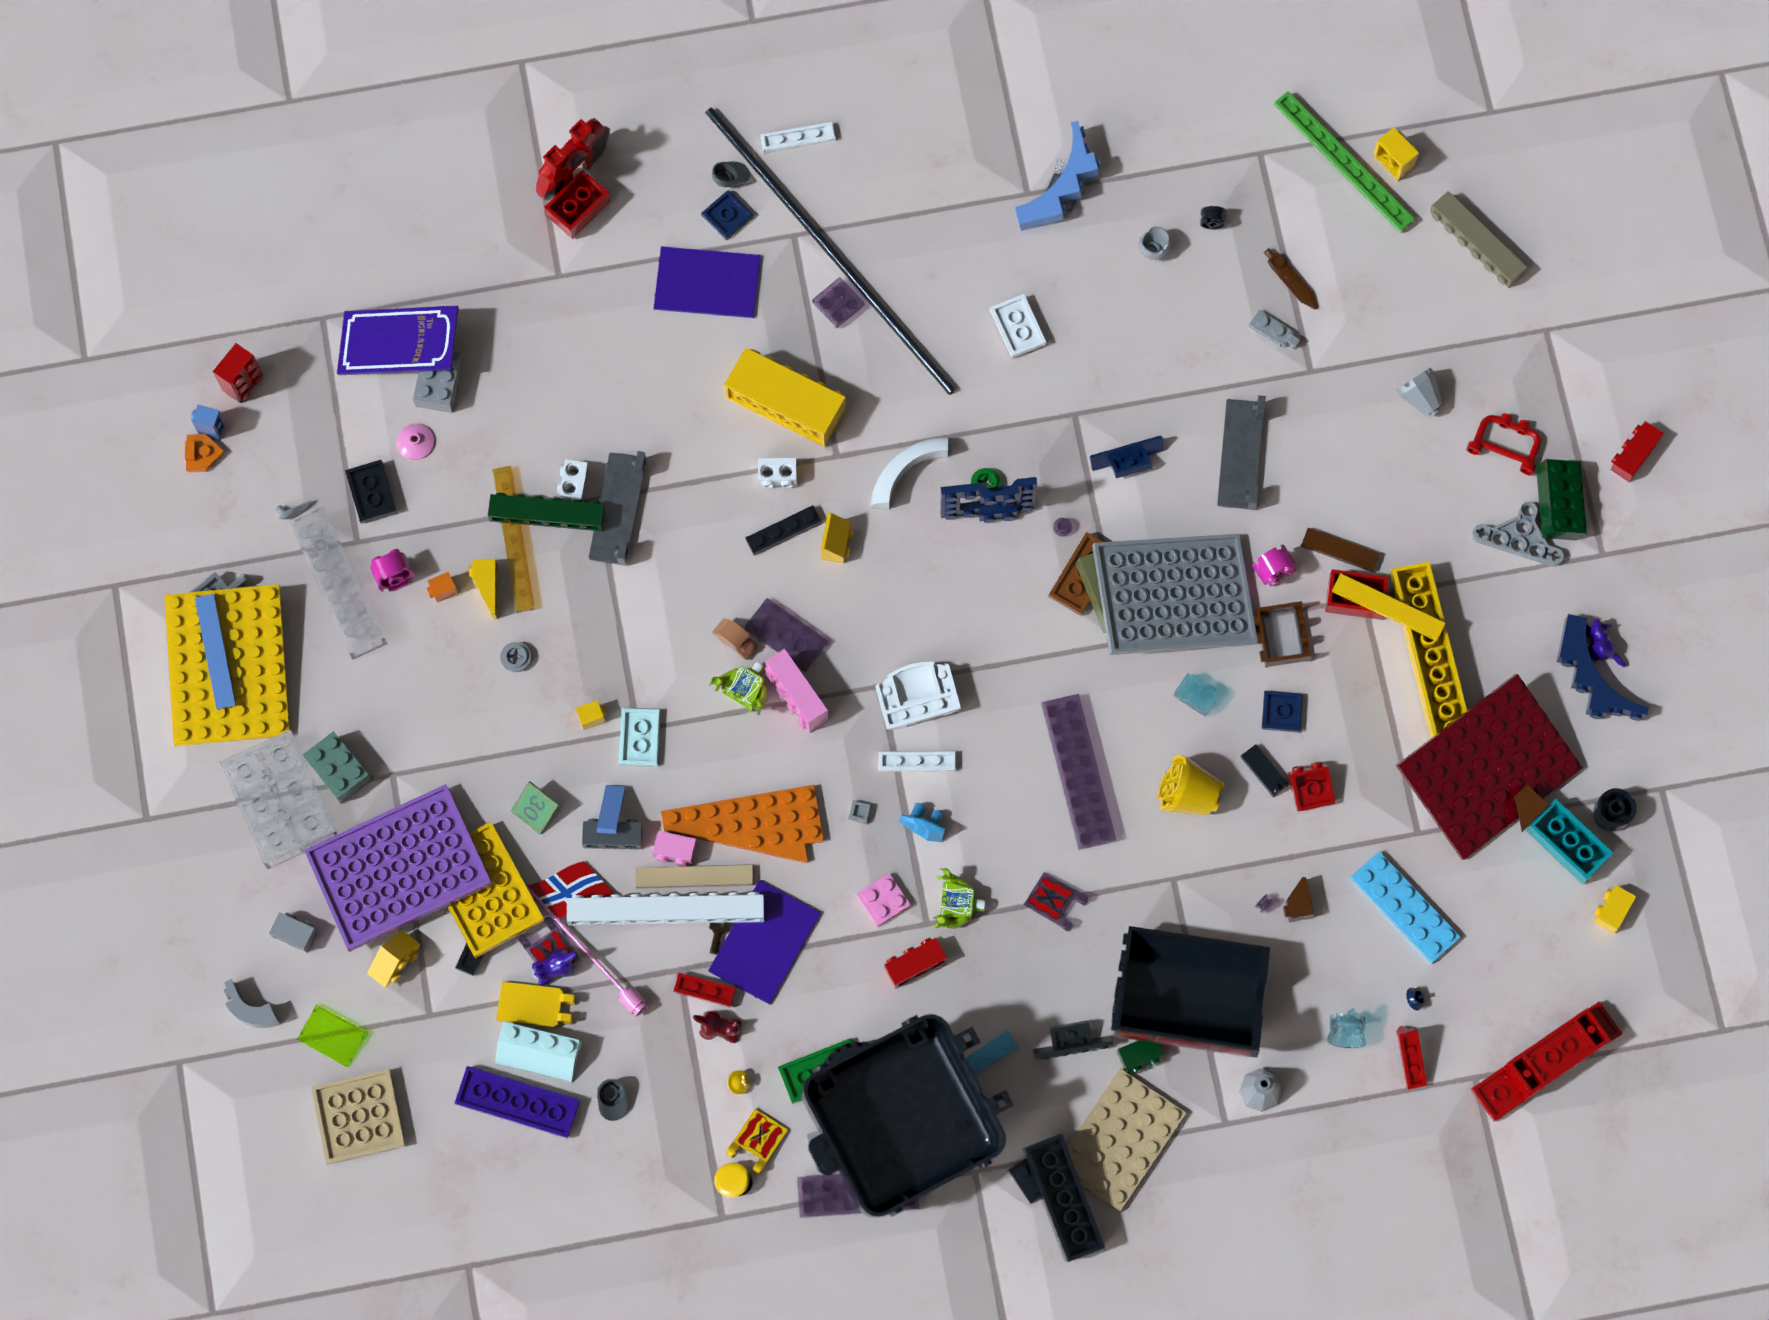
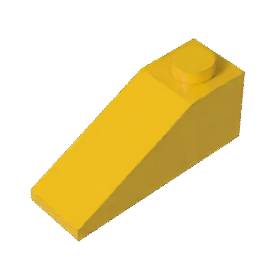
(485, 578)

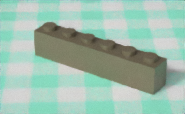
(1478, 239)

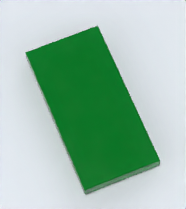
(798, 1070)

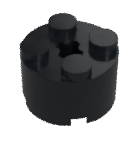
(1623, 803)

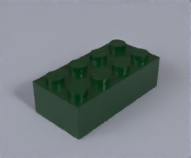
(1561, 499)

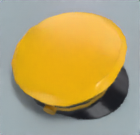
(733, 1180)

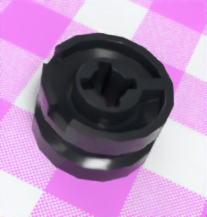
(1213, 217)

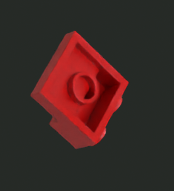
(1311, 786)

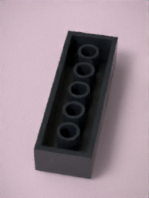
(1063, 1198)

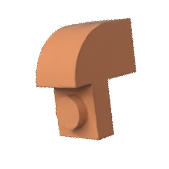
(736, 637)

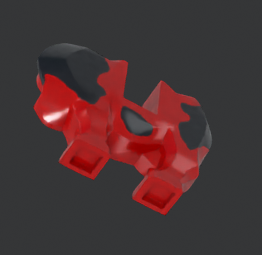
(583, 149)

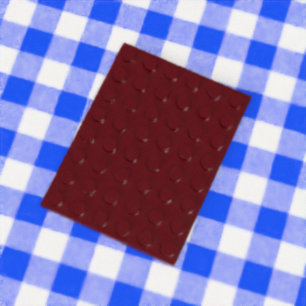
(1483, 761)

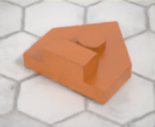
(201, 452)

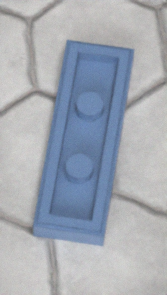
(611, 809)

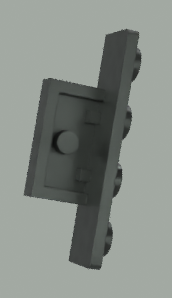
(1071, 1038)

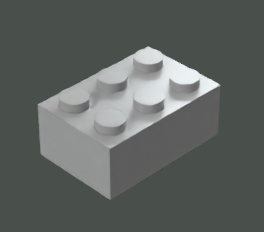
(438, 388)

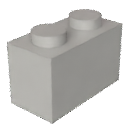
(293, 932)

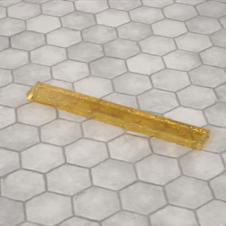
(515, 547)

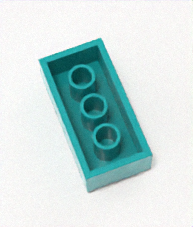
(1569, 841)

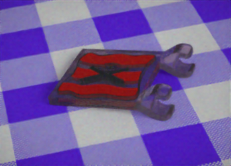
(1052, 898)
(547, 944)

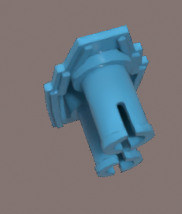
(926, 829)

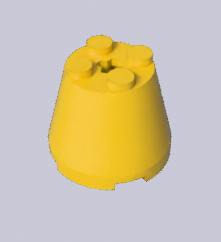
(1189, 788)

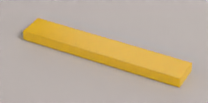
(1388, 607)

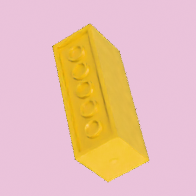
(785, 396)

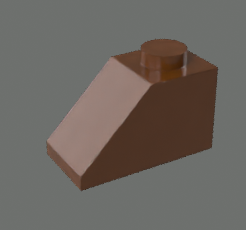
(1299, 904)

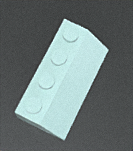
(537, 1051)

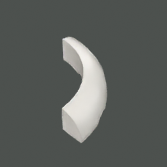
(902, 464)

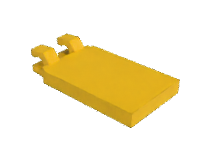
(533, 1005)

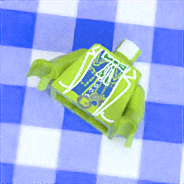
(743, 686)
(956, 901)

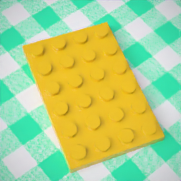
(501, 909)

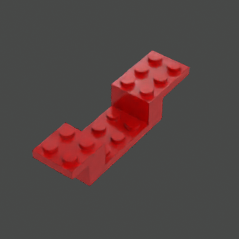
(1546, 1061)

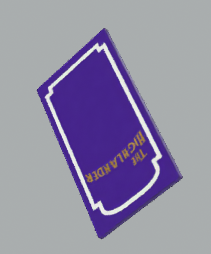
(398, 340)

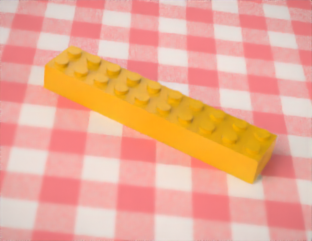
(1430, 659)

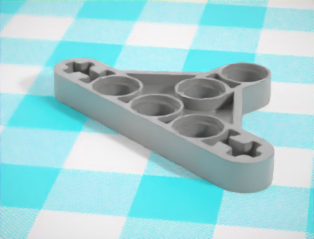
(1529, 539)

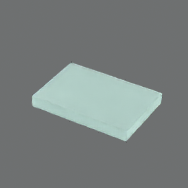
(639, 737)

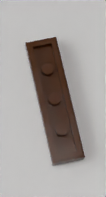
(1340, 550)

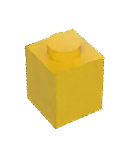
(591, 714)

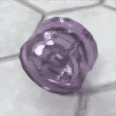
(1264, 903)

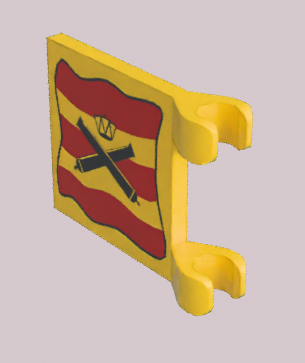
(759, 1137)

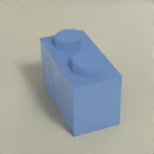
(208, 421)

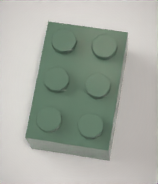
(337, 767)

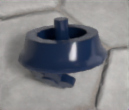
(1415, 998)

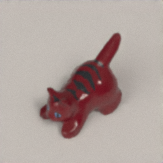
(715, 1025)

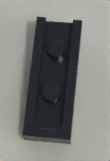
(1264, 770)

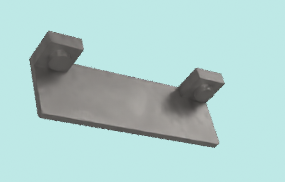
(1241, 453)
(620, 499)

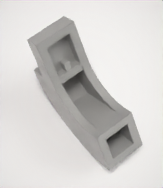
(252, 1016)

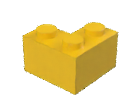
(393, 958)

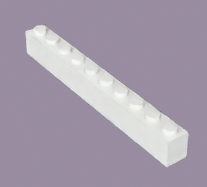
(665, 910)

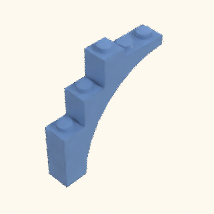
(1050, 205)

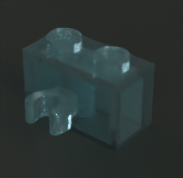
(1197, 694)

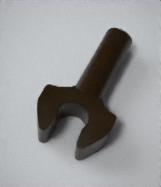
(717, 936)

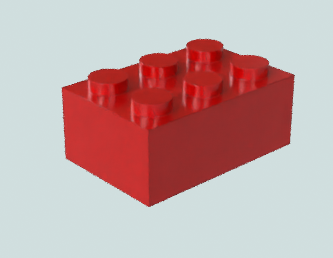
(577, 204)
(238, 373)
(1341, 605)

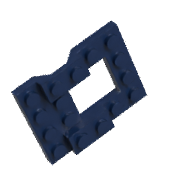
(994, 502)

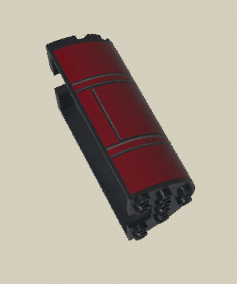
(1190, 992)

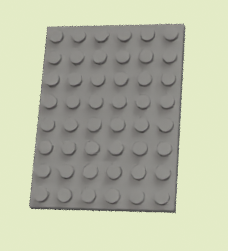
(1174, 594)

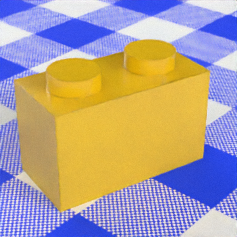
(1614, 908)

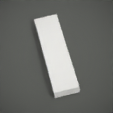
(798, 137)
(917, 761)

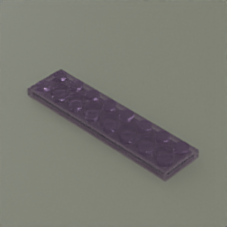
(1078, 772)

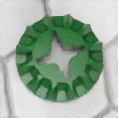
(980, 476)

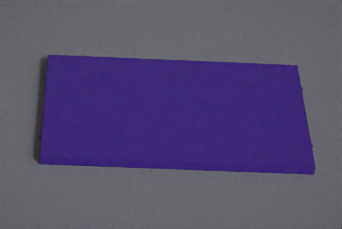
(707, 282)
(761, 953)

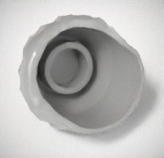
(1155, 243)

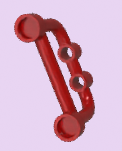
(1505, 421)

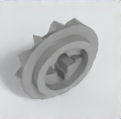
(510, 650)

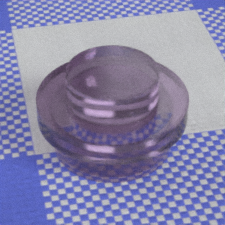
(1062, 527)

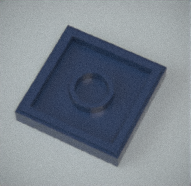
(727, 215)
(1282, 711)

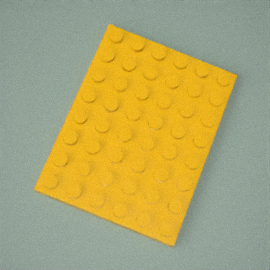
(256, 663)

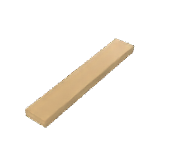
(694, 876)

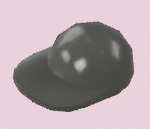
(729, 173)
(612, 1099)

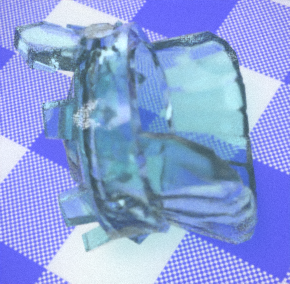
(1347, 1030)

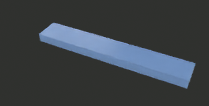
(215, 651)

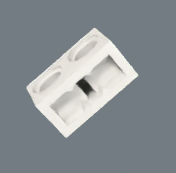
(777, 467)
(577, 481)

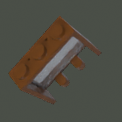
(1282, 634)

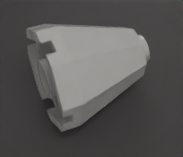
(1422, 393)
(1260, 1097)

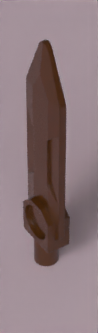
(1291, 279)

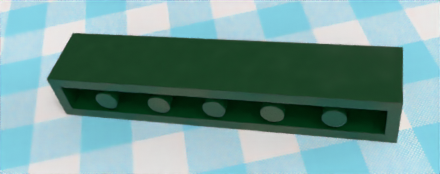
(546, 512)

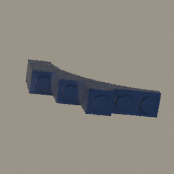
(1602, 698)

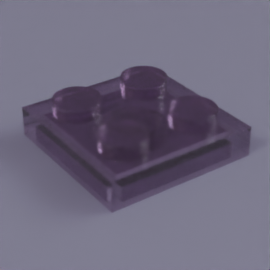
(838, 302)

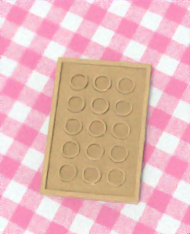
(1122, 1138)

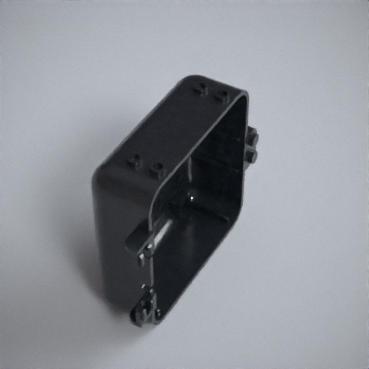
(903, 1115)

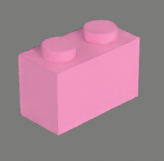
(674, 848)

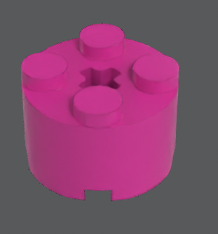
(1275, 565)
(391, 570)

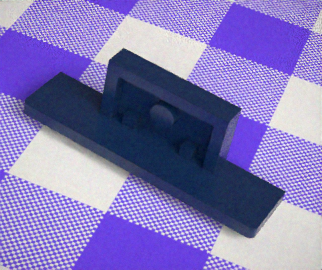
(1128, 458)

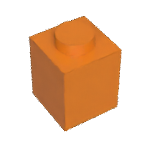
(441, 587)

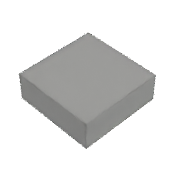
(860, 812)

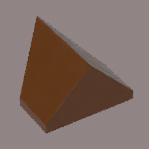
(1529, 806)

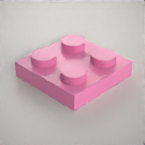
(883, 900)

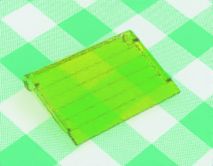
(332, 1035)

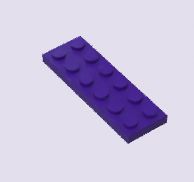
(517, 1102)

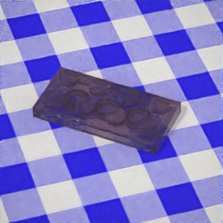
(783, 631)

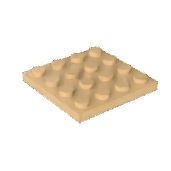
(358, 1116)

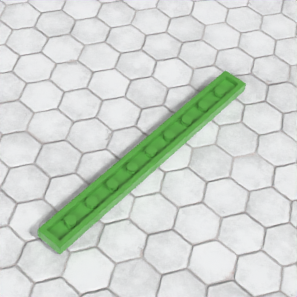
(1344, 162)

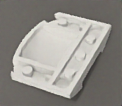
(917, 694)

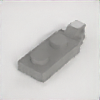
(1273, 330)

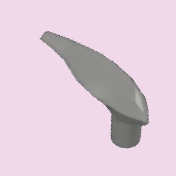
(292, 512)

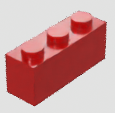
(1636, 450)
(915, 962)

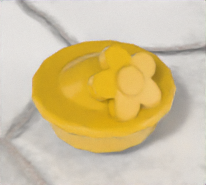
(738, 1082)

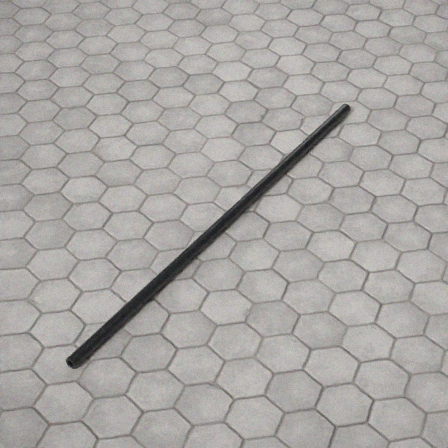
(830, 251)

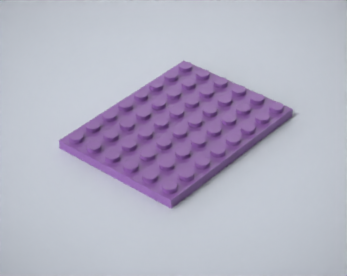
(397, 867)

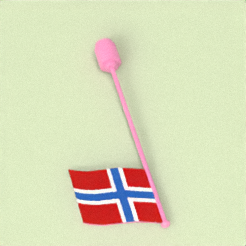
(553, 895)

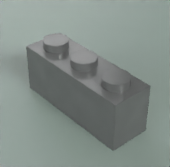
(627, 837)

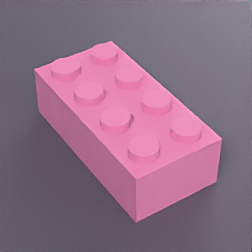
(796, 691)

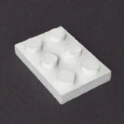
(1017, 326)

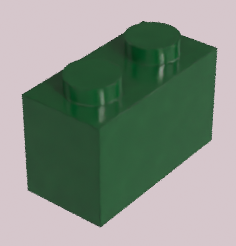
(1138, 1055)

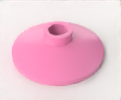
(418, 449)

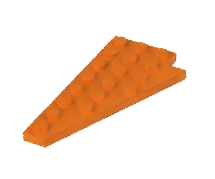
(762, 823)

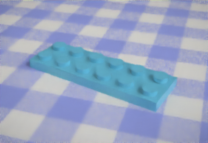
(1405, 907)

